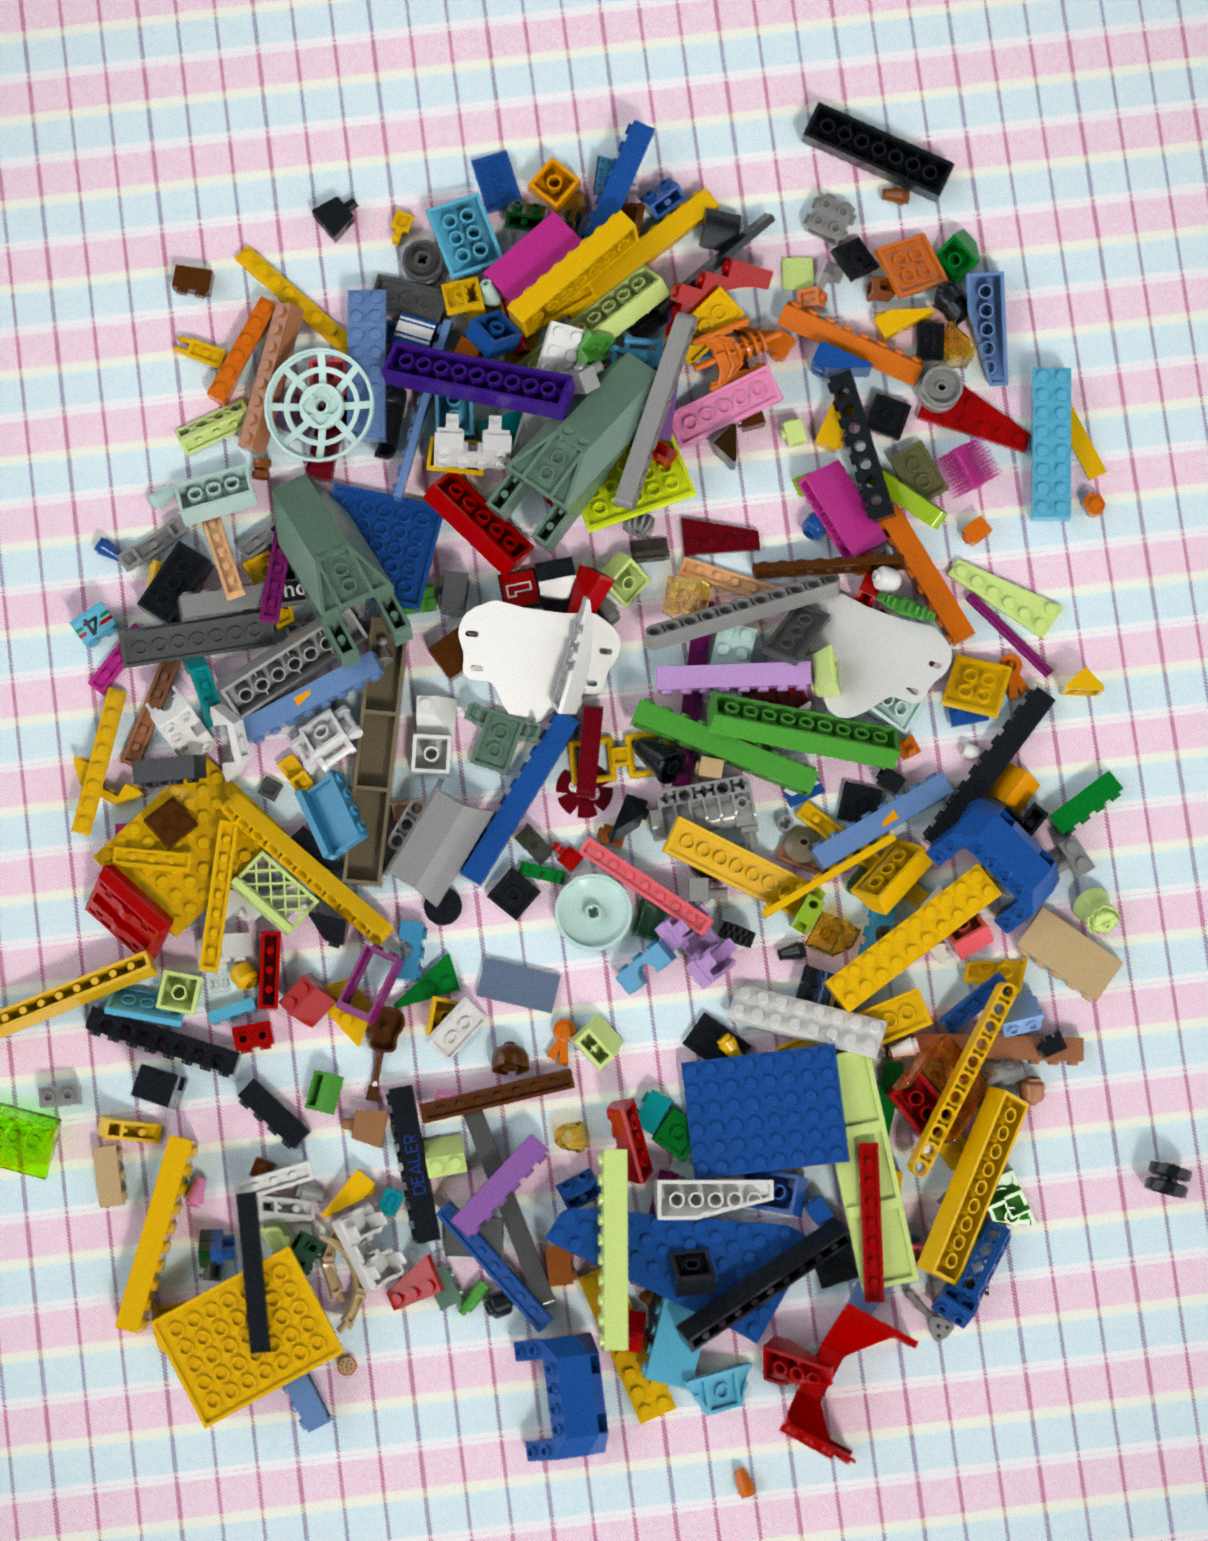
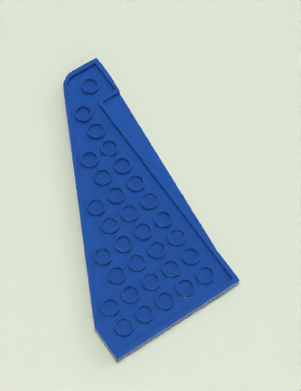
(733, 1247)

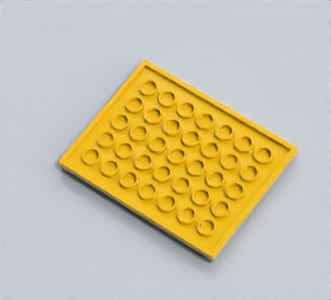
(185, 894)
(212, 1346)

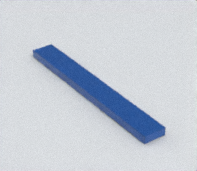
(498, 1271)

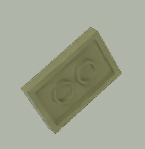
(917, 470)

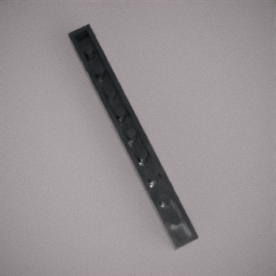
(993, 761)
(763, 1284)

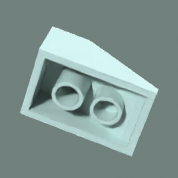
(896, 712)

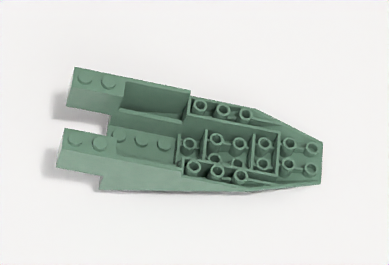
(574, 455)
(333, 564)

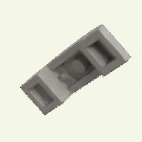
(154, 544)

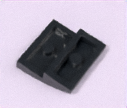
(718, 229)

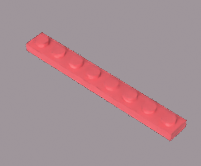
(645, 886)

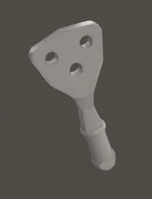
(932, 1320)

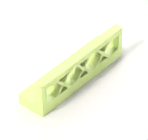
(214, 429)

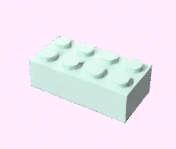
(215, 494)
(733, 647)

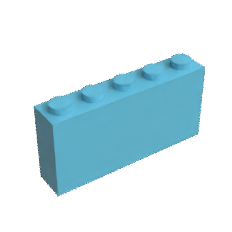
(668, 1357)

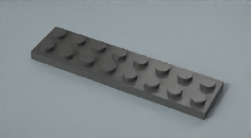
(195, 638)

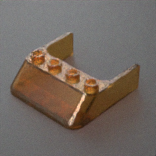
(937, 1065)

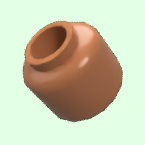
(1032, 1090)

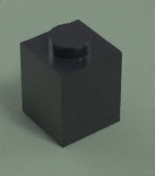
(889, 781)

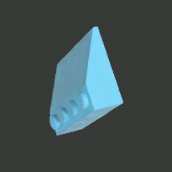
(464, 236)

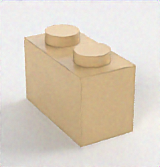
(709, 769)

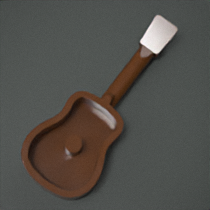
(383, 1040)

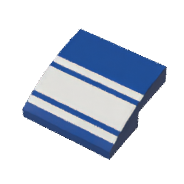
(414, 330)

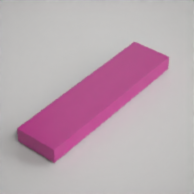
(109, 669)

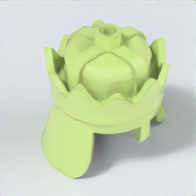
(1096, 911)

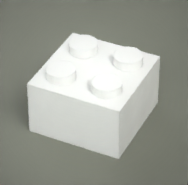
(431, 755)

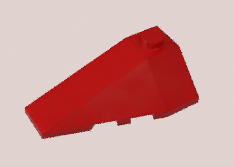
(791, 1364)

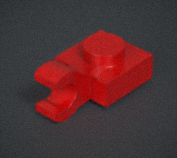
(568, 857)

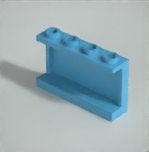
(332, 815)

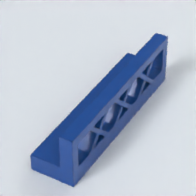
(991, 1264)

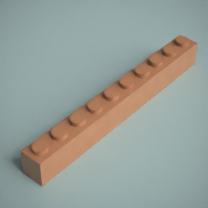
(1009, 1048)

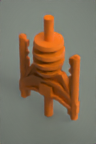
(729, 354)

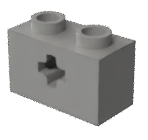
(60, 1096)

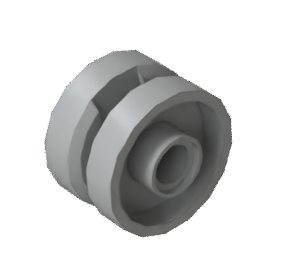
(935, 399)

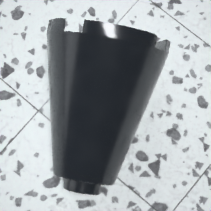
(660, 759)

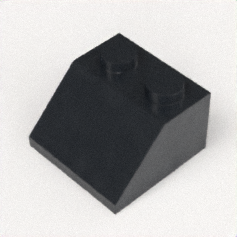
(692, 1273)

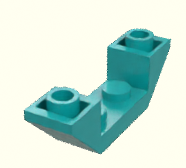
(204, 686)

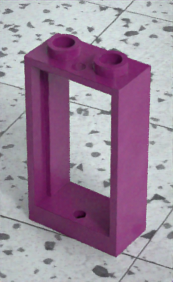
(356, 976)

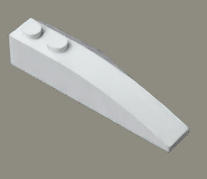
(576, 664)
(707, 1197)

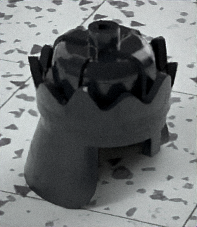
(951, 302)

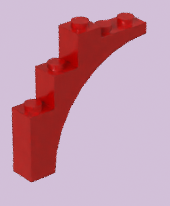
(734, 275)

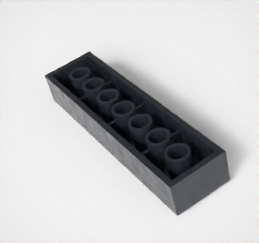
(877, 152)

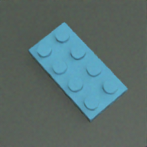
(141, 1005)

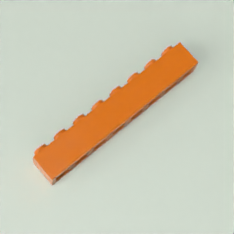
(884, 358)
(927, 579)

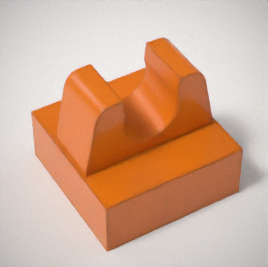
(908, 747)

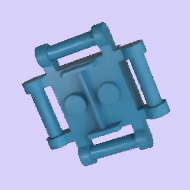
(649, 357)

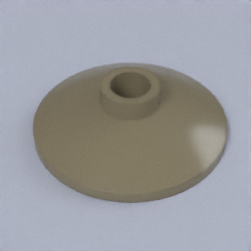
(793, 847)

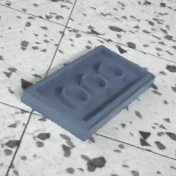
(518, 985)

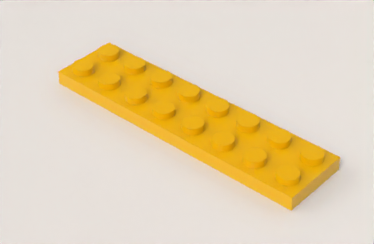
(731, 864)
(903, 1013)
(647, 1396)

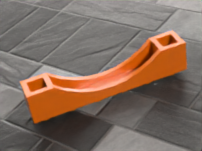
(778, 348)
(233, 366)

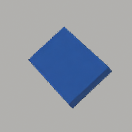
(496, 181)

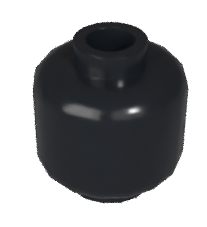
(498, 1305)

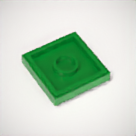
(674, 1134)

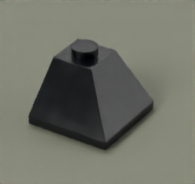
(331, 929)

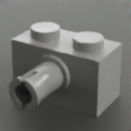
(584, 376)
(1073, 857)
(700, 892)

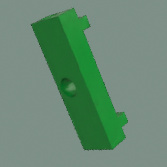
(551, 875)

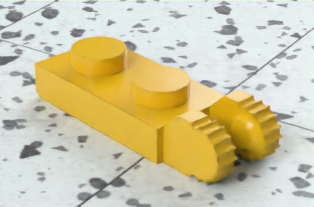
(201, 352)

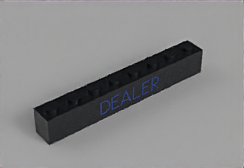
(412, 1157)

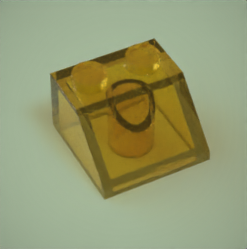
(957, 347)

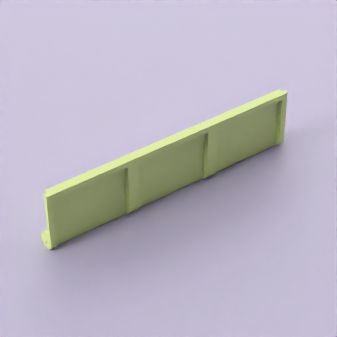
(867, 1125)

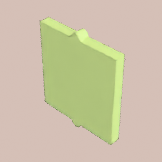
(797, 273)

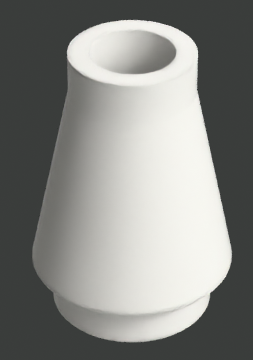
(907, 1047)

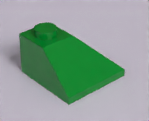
(958, 255)

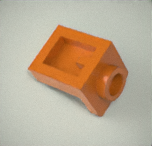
(812, 297)

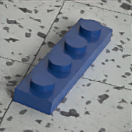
(971, 1004)

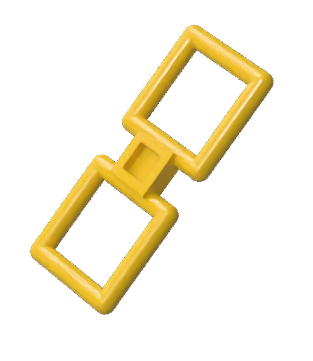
(616, 757)

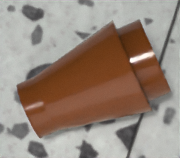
(896, 195)

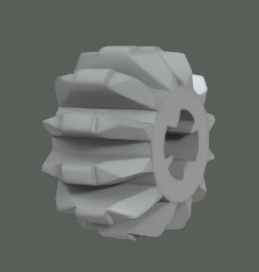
(639, 526)

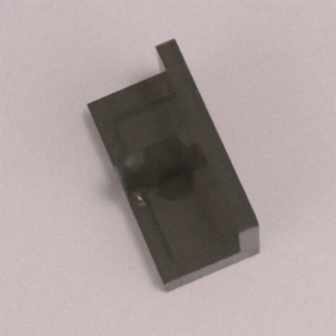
(649, 550)
(534, 844)

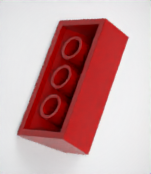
(630, 1136)

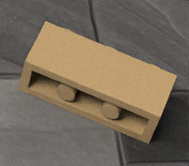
(109, 1176)

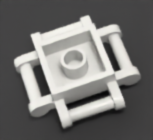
(325, 736)

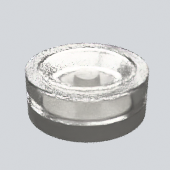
(1005, 1074)

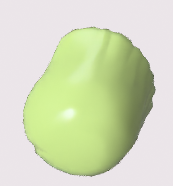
(277, 1236)

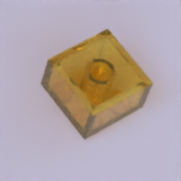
(685, 595)

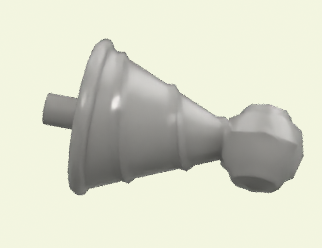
(383, 654)

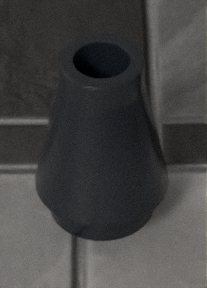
(794, 951)

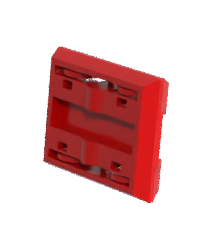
(128, 912)

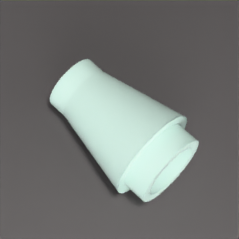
(489, 293)
(161, 497)

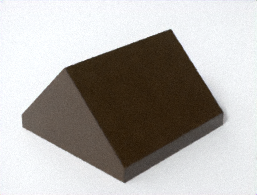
(725, 447)

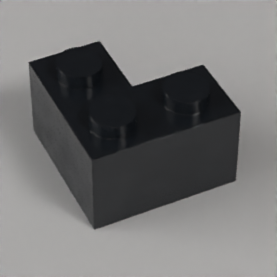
(1031, 819)

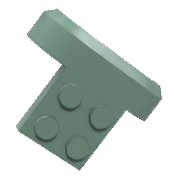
(498, 736)

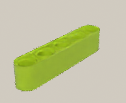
(912, 501)

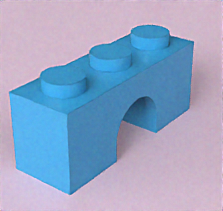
(876, 921)
(414, 934)
(633, 977)

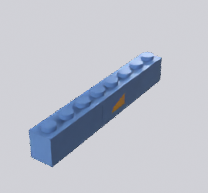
(312, 697)
(881, 821)

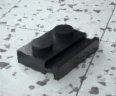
(647, 325)
(930, 341)

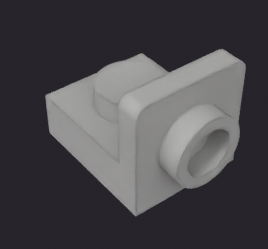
(830, 274)

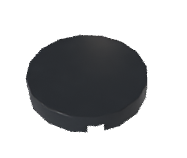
(447, 911)

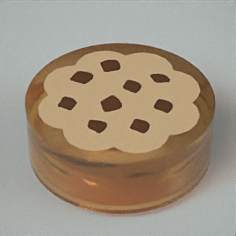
(347, 1365)

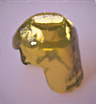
(578, 1136)

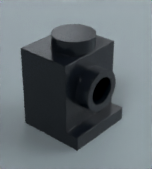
(1050, 1046)

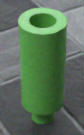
(474, 1297)

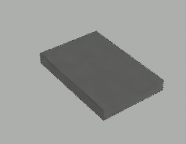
(491, 1230)

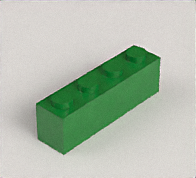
(1085, 803)

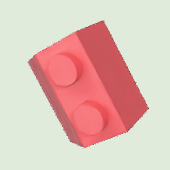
(970, 937)

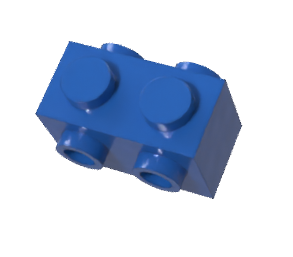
(662, 198)
(579, 1189)
(953, 1306)

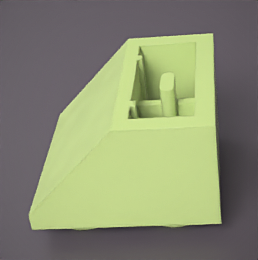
(597, 1041)

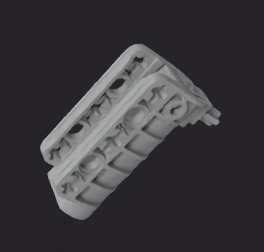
(709, 812)

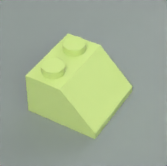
(628, 578)
(826, 672)
(180, 992)
(445, 1156)

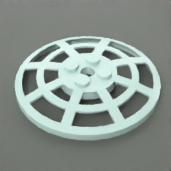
(309, 404)

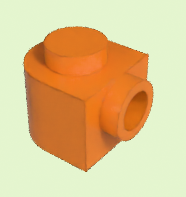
(1093, 504)

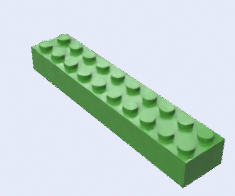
(803, 730)
(734, 752)

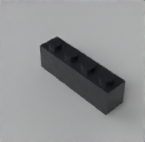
(169, 770)
(270, 1110)

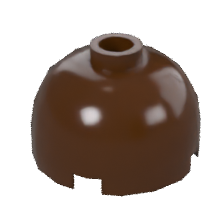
(509, 1059)

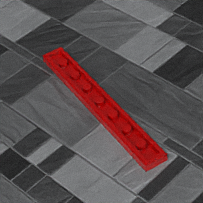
(871, 1222)

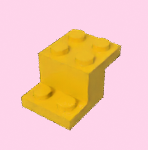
(466, 297)

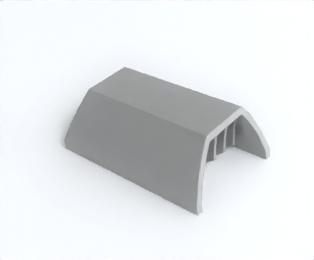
(435, 843)

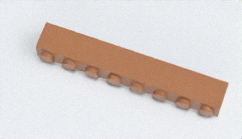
(277, 349)

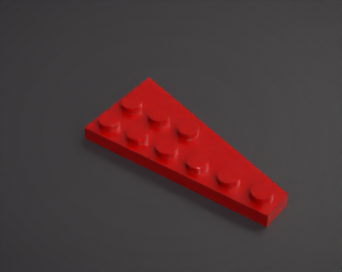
(978, 418)

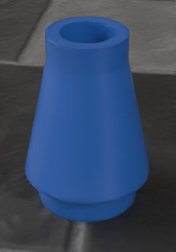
(107, 549)

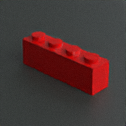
(268, 970)

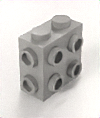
(830, 219)

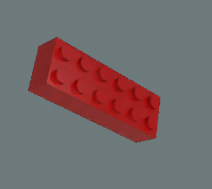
(471, 518)

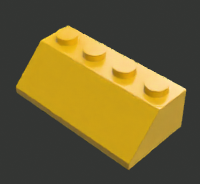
(892, 876)

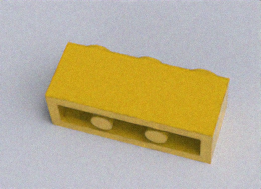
(830, 432)

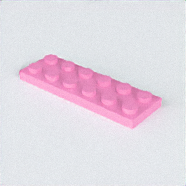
(726, 407)

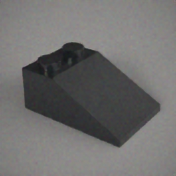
(556, 583)

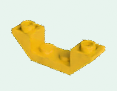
(127, 794)

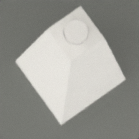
(436, 715)

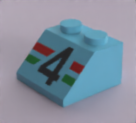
(94, 625)

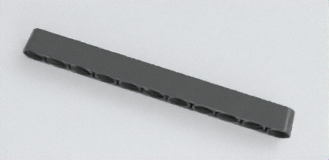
(511, 1212)

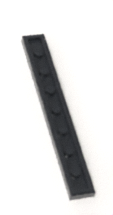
(718, 259)
(253, 1272)

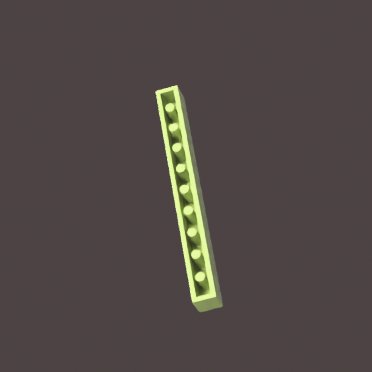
(613, 1250)

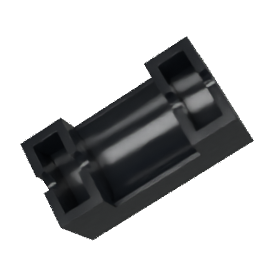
(179, 574)
(159, 1087)

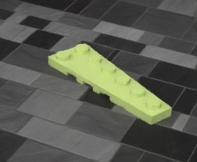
(1015, 602)

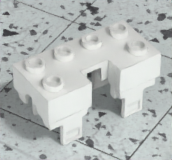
(453, 451)
(182, 727)
(370, 1264)

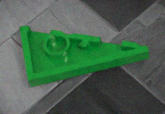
(436, 982)

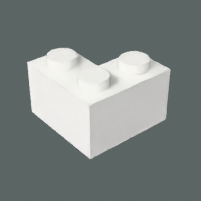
(234, 946)

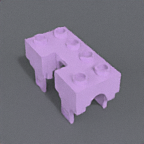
(708, 956)

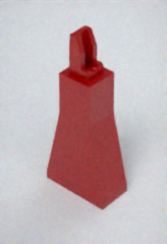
(592, 584)

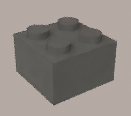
(455, 593)

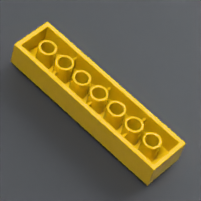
(573, 273)

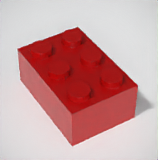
(916, 1103)

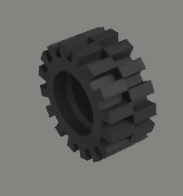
(738, 934)

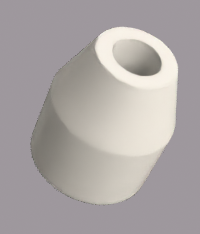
(970, 751)

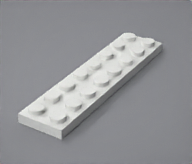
(558, 349)
(807, 1020)

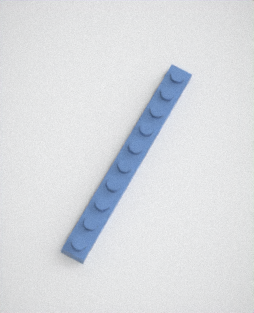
(418, 419)

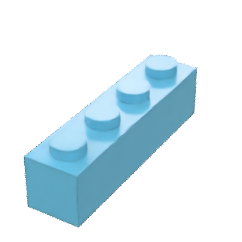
(233, 1010)

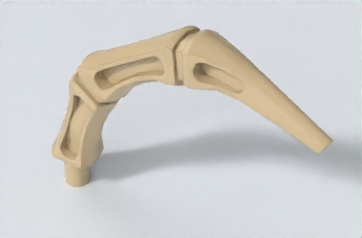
(329, 1269)
(358, 1295)

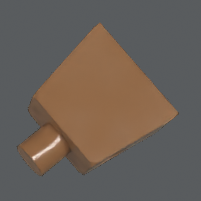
(367, 1126)

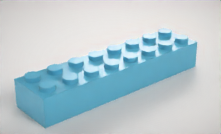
(1050, 444)

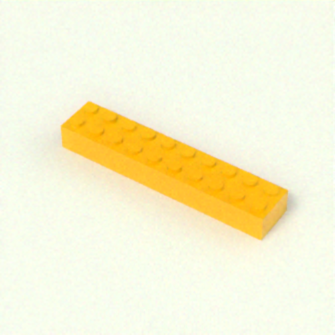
(912, 938)
(973, 1185)
(156, 1234)

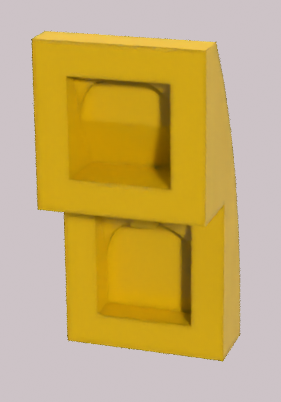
(295, 773)

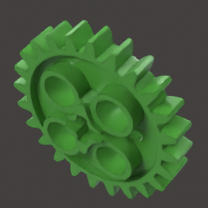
(906, 606)

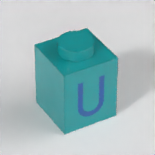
(391, 1202)

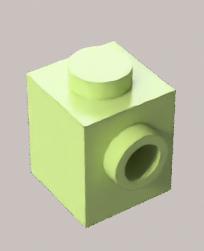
(793, 432)

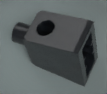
(335, 216)

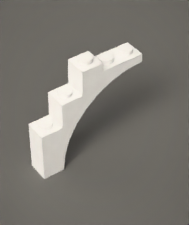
(237, 903)

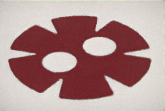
(585, 806)

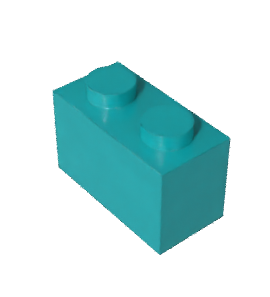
(653, 1110)

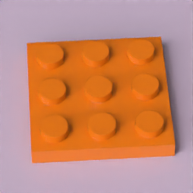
(911, 266)

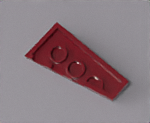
(713, 538)

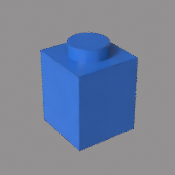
(818, 1210)

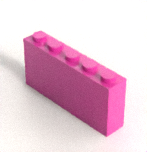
(532, 257)
(841, 510)

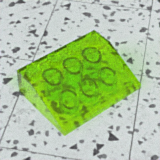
(27, 1140)

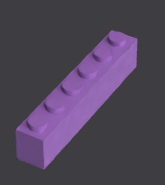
(495, 1189)

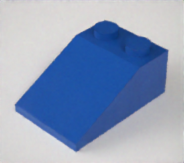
(832, 361)
(788, 1193)

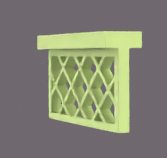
(262, 905)

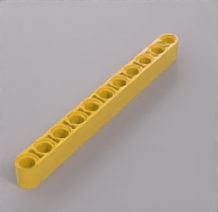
(307, 869)
(953, 1083)

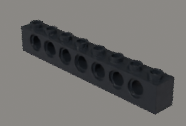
(846, 381)
(230, 1058)

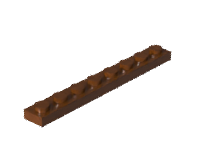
(823, 566)
(496, 1095)

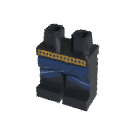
(816, 978)

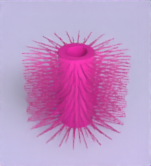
(966, 464)

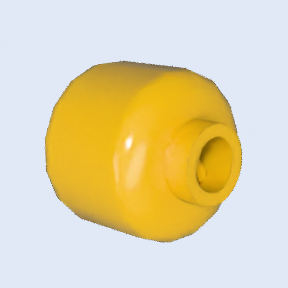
(244, 975)

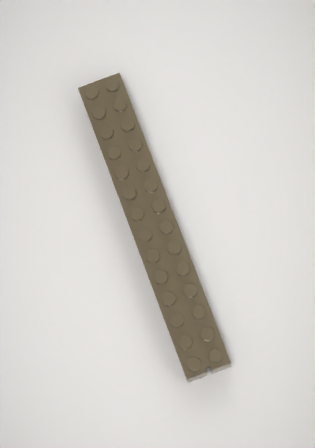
(376, 762)

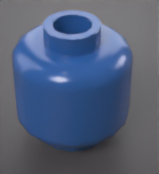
(813, 527)

